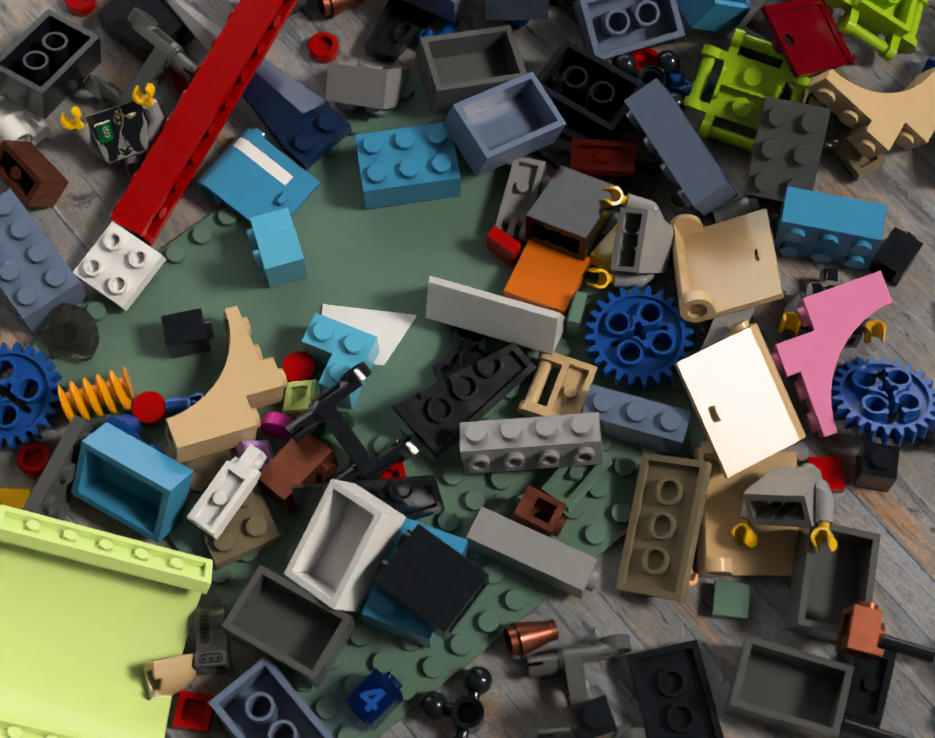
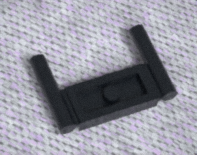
(871, 686)

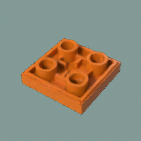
(546, 278)

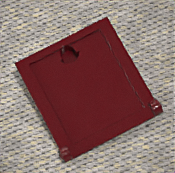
(813, 35)

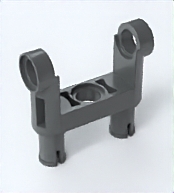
(163, 58)
(570, 665)

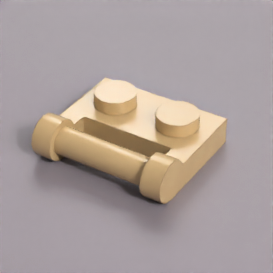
(569, 389)

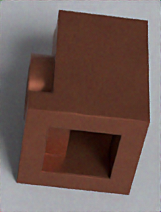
(540, 505)
(861, 631)

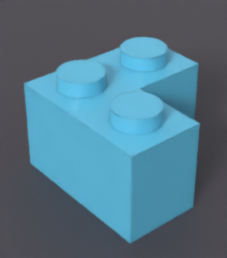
(279, 250)
(340, 349)

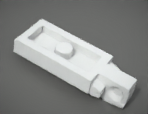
(227, 492)

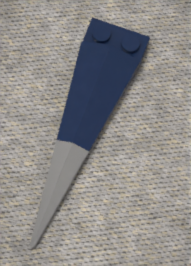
(289, 110)

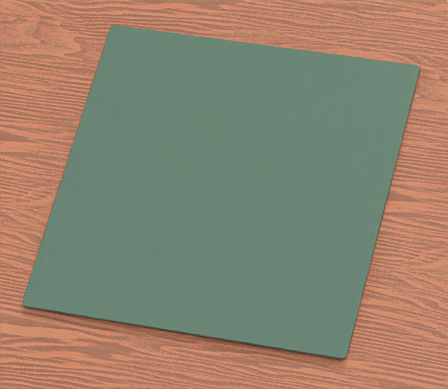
(380, 264)

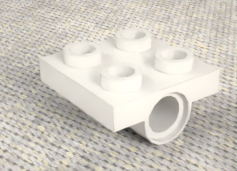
(20, 124)
(119, 266)

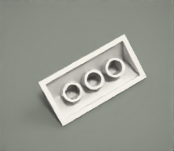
(494, 315)

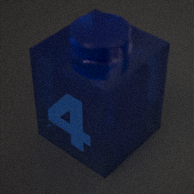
(375, 698)

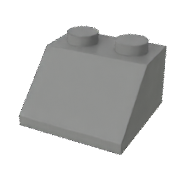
(365, 84)

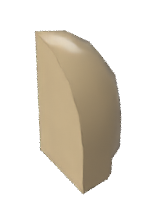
(169, 675)

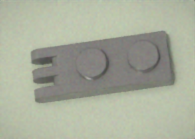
(520, 194)

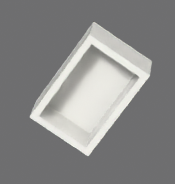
(344, 545)

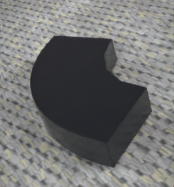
(465, 350)

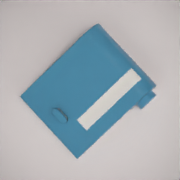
(256, 177)

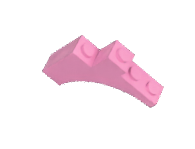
(813, 356)

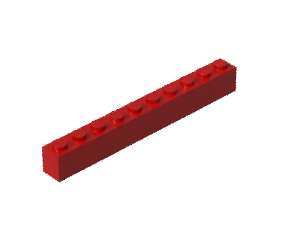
(199, 116)

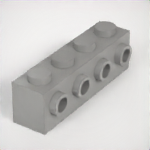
(531, 443)

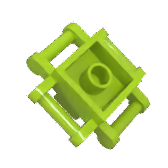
(892, 18)
(740, 88)

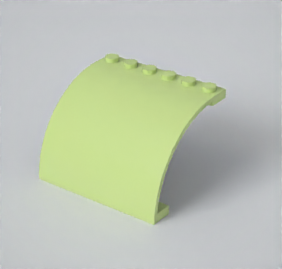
(82, 623)

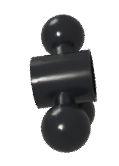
(665, 64)
(434, 704)

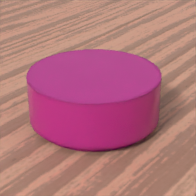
(273, 425)

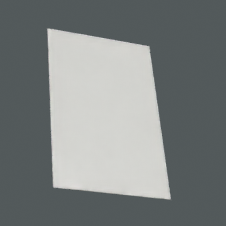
(387, 326)

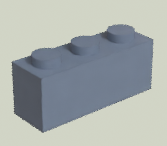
(638, 419)

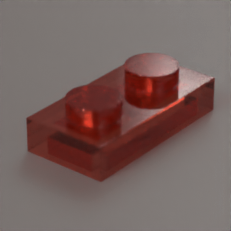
(603, 157)

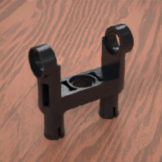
(324, 413)

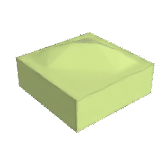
(298, 396)

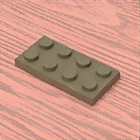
(250, 527)
(664, 527)

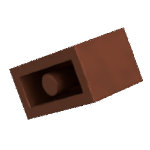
(30, 174)
(297, 464)

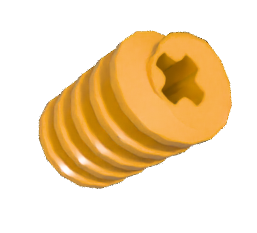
(97, 396)

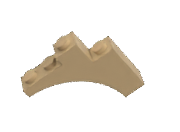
(880, 117)
(230, 407)

